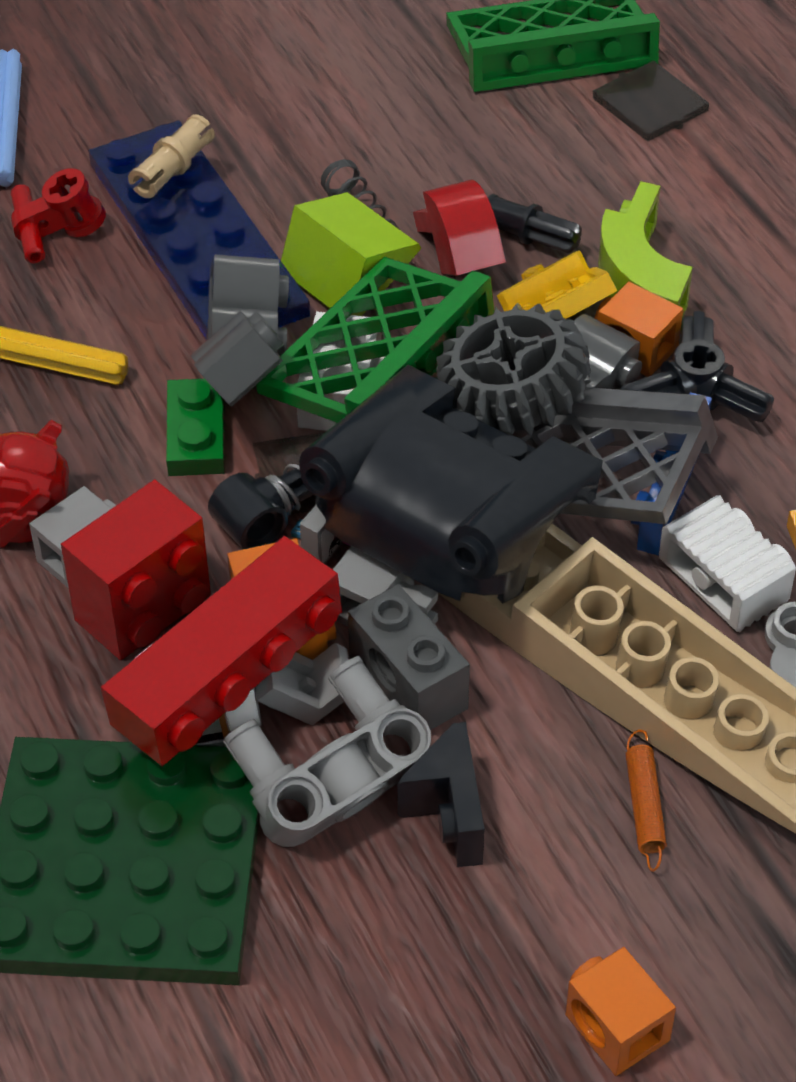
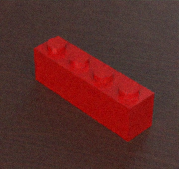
(222, 650)

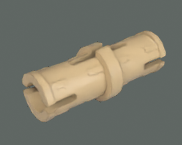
(171, 156)

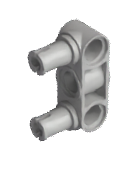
(342, 774)

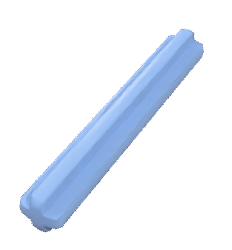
(9, 110)

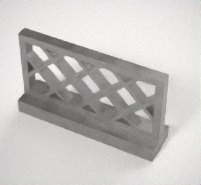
(641, 425)

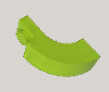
(630, 258)

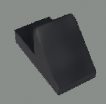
(447, 786)

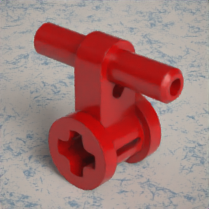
(54, 211)

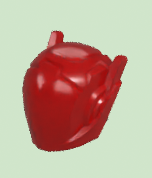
(31, 480)

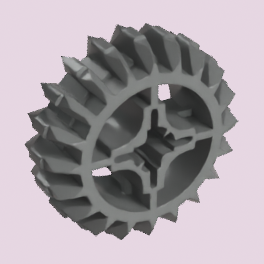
(516, 368)

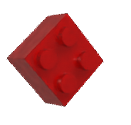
(137, 569)

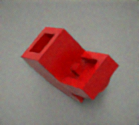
(461, 227)

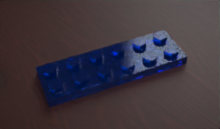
(187, 222)

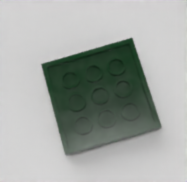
(125, 862)

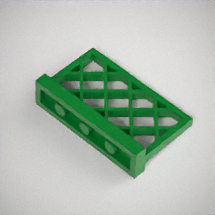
(570, 49)
(417, 349)

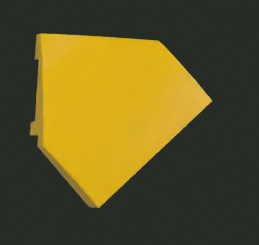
(561, 286)

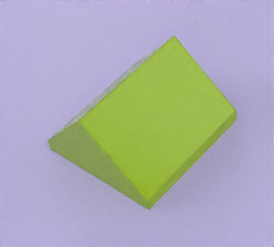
(338, 243)

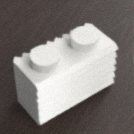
(728, 562)

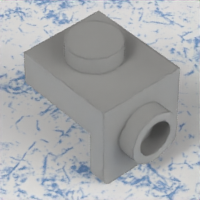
(304, 686)

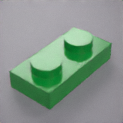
(194, 428)

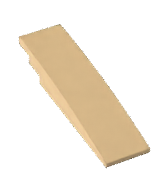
(652, 668)

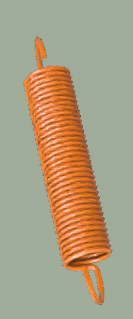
(645, 799)

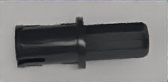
(535, 225)

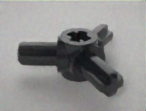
(701, 369)

